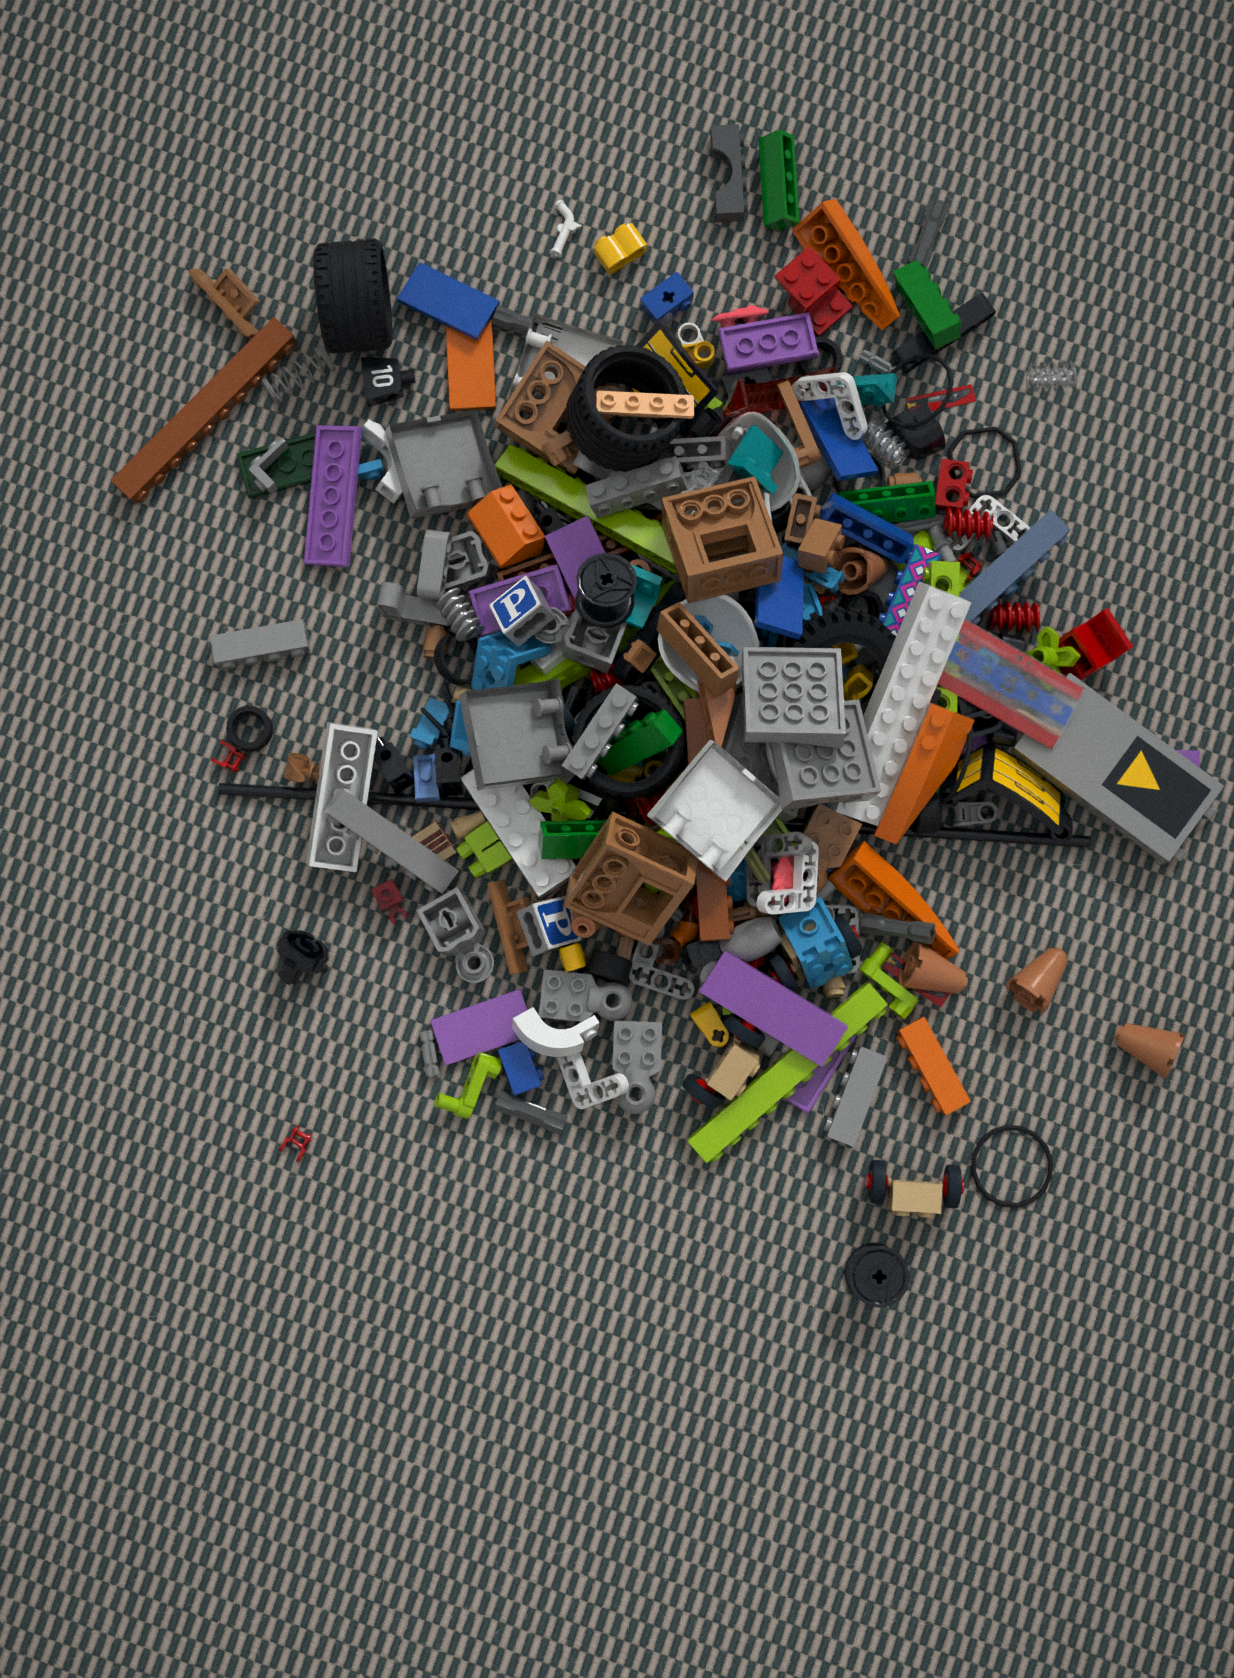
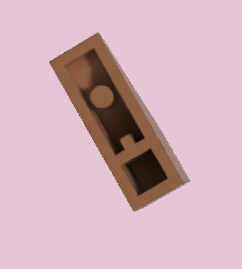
(716, 711)

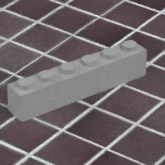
(391, 840)

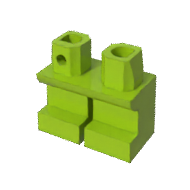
(490, 859)

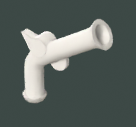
(568, 227)

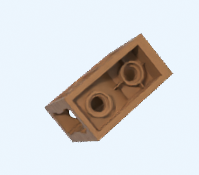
(547, 412)
(721, 533)
(615, 871)

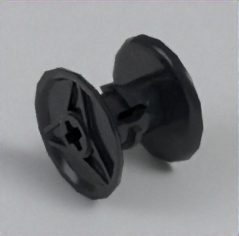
(605, 590)
(888, 1286)

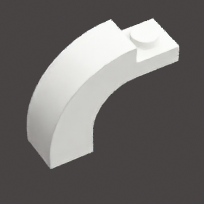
(390, 484)
(553, 1041)

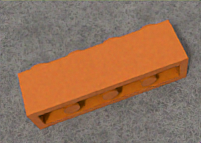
(933, 1066)

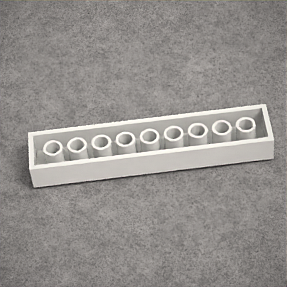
(906, 689)

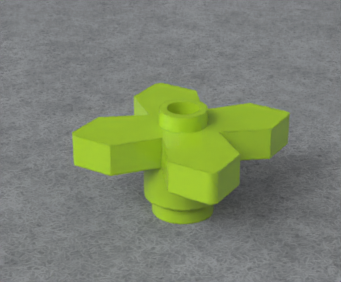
(1050, 653)
(561, 802)

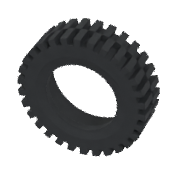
(847, 627)

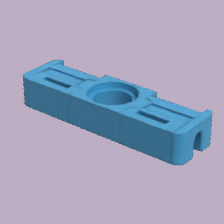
(828, 580)

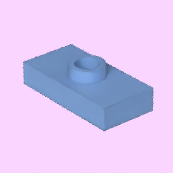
(425, 778)

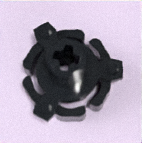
(301, 955)

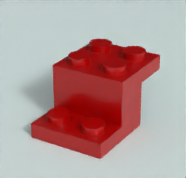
(813, 290)
(1097, 642)

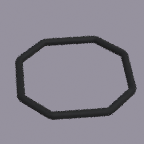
(1016, 455)

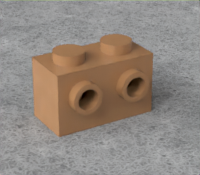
(801, 518)
(820, 546)

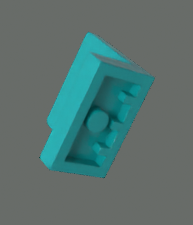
(875, 389)
(756, 457)
(645, 596)

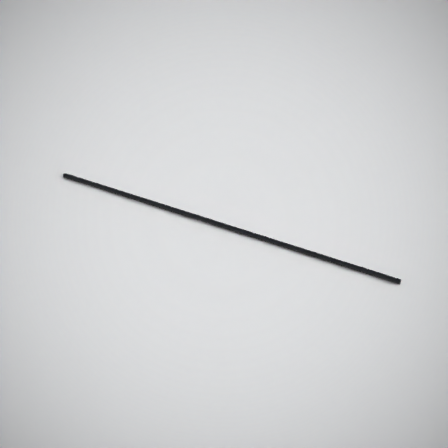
(794, 824)

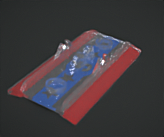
(1010, 685)

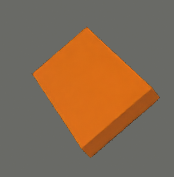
(471, 370)

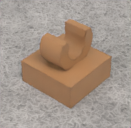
(639, 656)

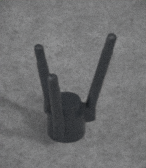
(447, 729)

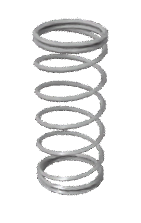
(321, 350)

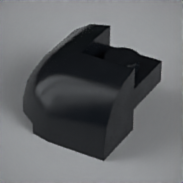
(921, 440)
(983, 722)

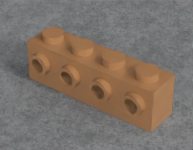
(698, 649)

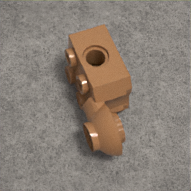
(833, 836)

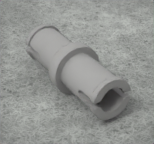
(941, 544)

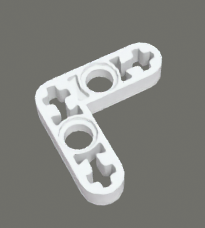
(840, 395)
(997, 510)
(797, 893)
(584, 1085)

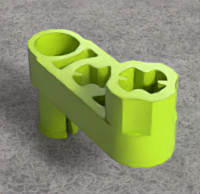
(871, 967)
(482, 1066)

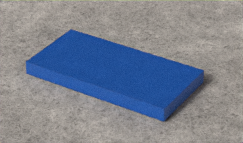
(448, 301)
(845, 456)
(781, 603)

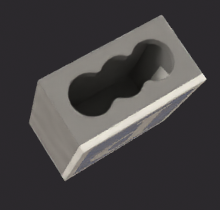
(522, 611)
(547, 926)

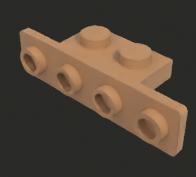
(231, 296)
(509, 925)

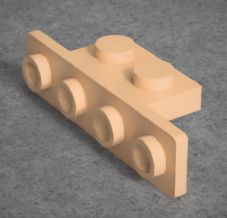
(645, 404)

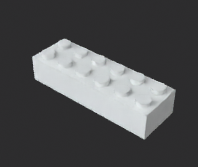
(344, 764)
(518, 829)

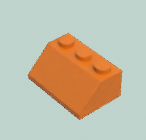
(507, 527)

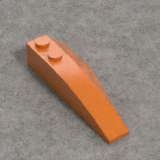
(844, 251)
(924, 770)
(882, 890)

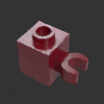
(389, 898)

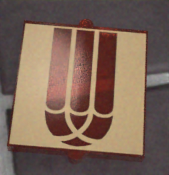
(436, 841)

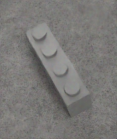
(260, 643)
(856, 1096)

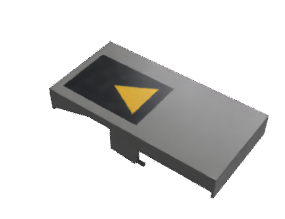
(1125, 776)

